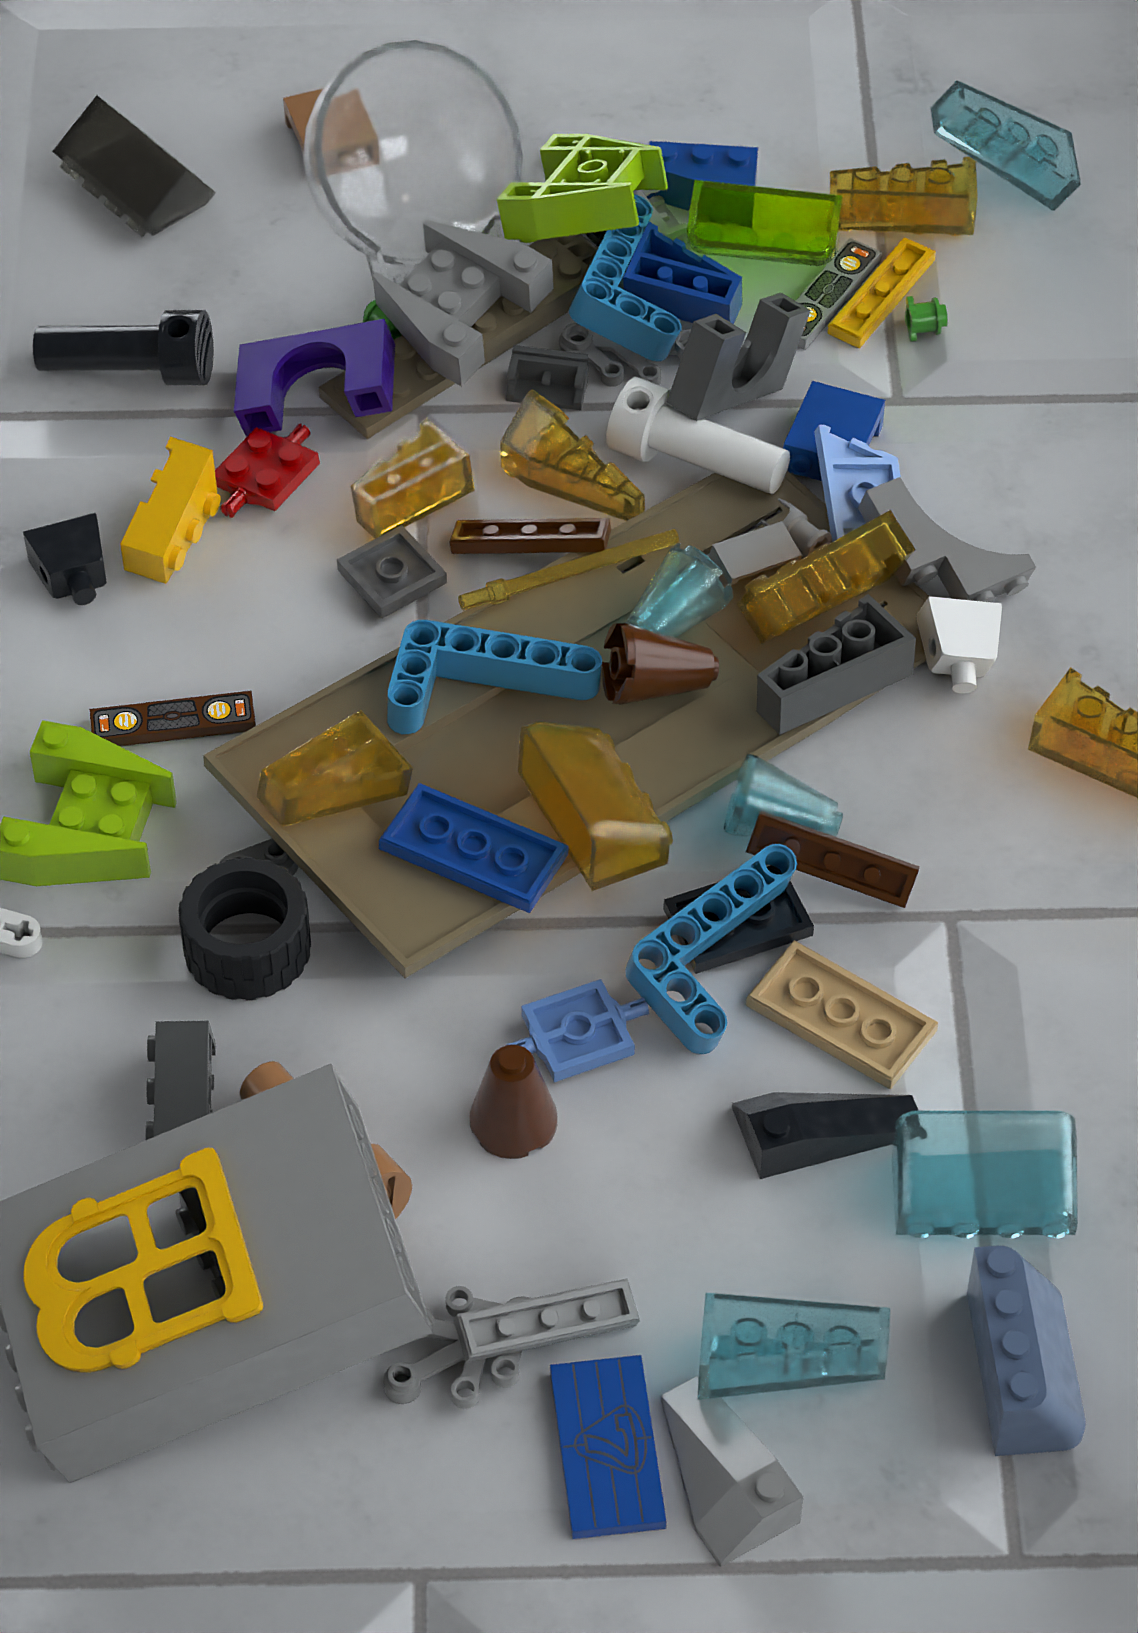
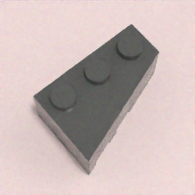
(182, 1074)

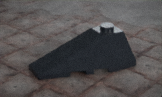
(812, 1128)

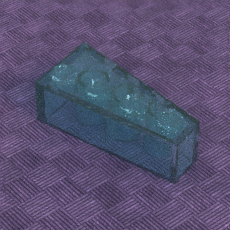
(788, 1345)

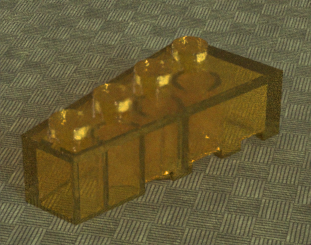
(909, 198)
(826, 577)

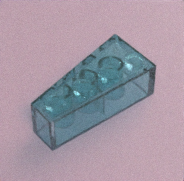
(1009, 142)

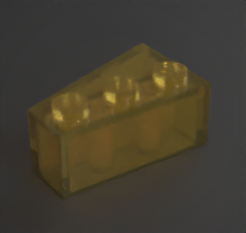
(334, 773)

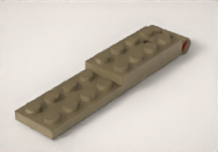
(501, 328)

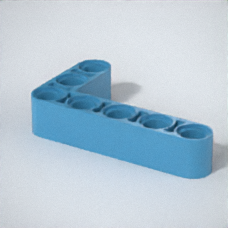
(615, 312)
(486, 658)
(701, 934)

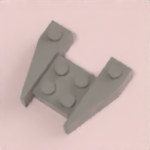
(455, 288)

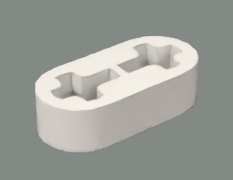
(14, 925)

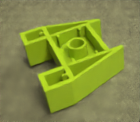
(584, 188)
(97, 815)

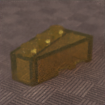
(413, 482)

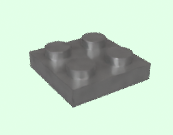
(391, 571)

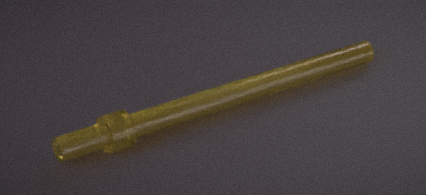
(499, 590)

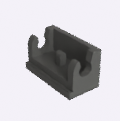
(551, 373)

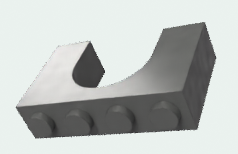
(722, 374)

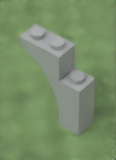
(962, 568)

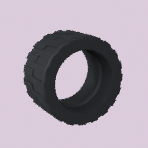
(237, 889)

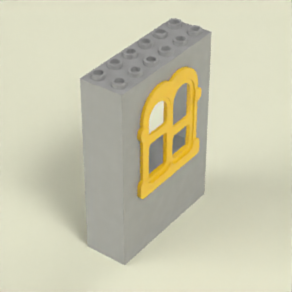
(303, 1258)

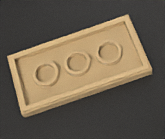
(842, 1014)

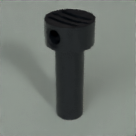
(177, 347)

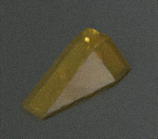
(554, 460)

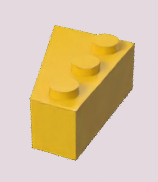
(174, 514)

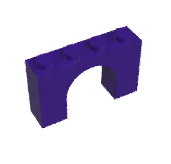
(273, 365)

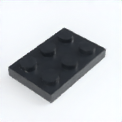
(768, 928)

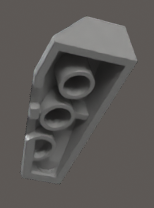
(730, 1477)

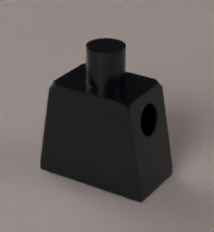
(68, 557)

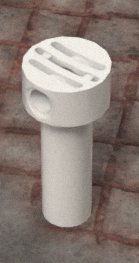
(648, 424)

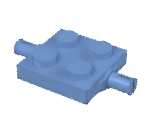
(579, 1029)

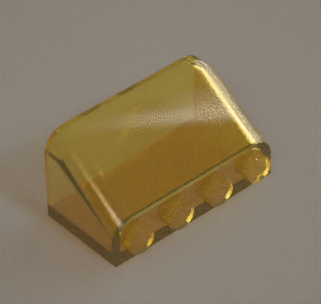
(592, 802)

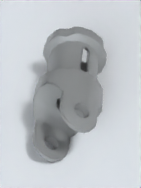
(802, 532)

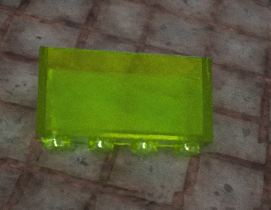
(764, 223)

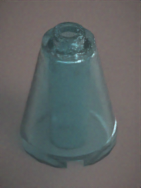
(681, 593)
(778, 793)

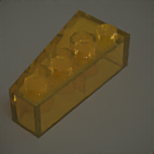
(1088, 733)

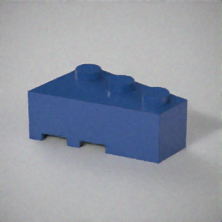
(681, 280)

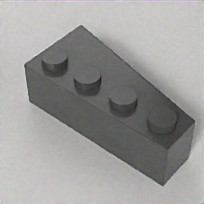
(836, 667)

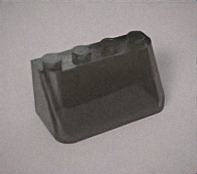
(129, 170)

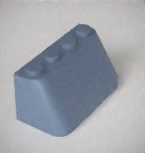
(1023, 1355)

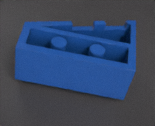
(706, 163)

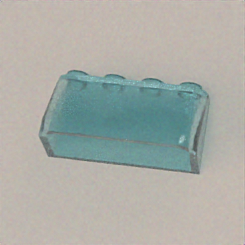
(985, 1173)

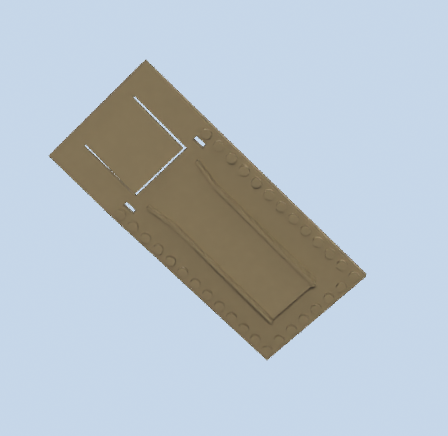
(470, 736)

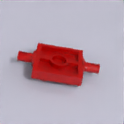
(265, 469)

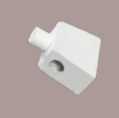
(960, 638)

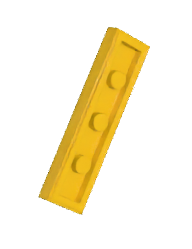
(881, 292)

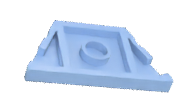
(846, 475)

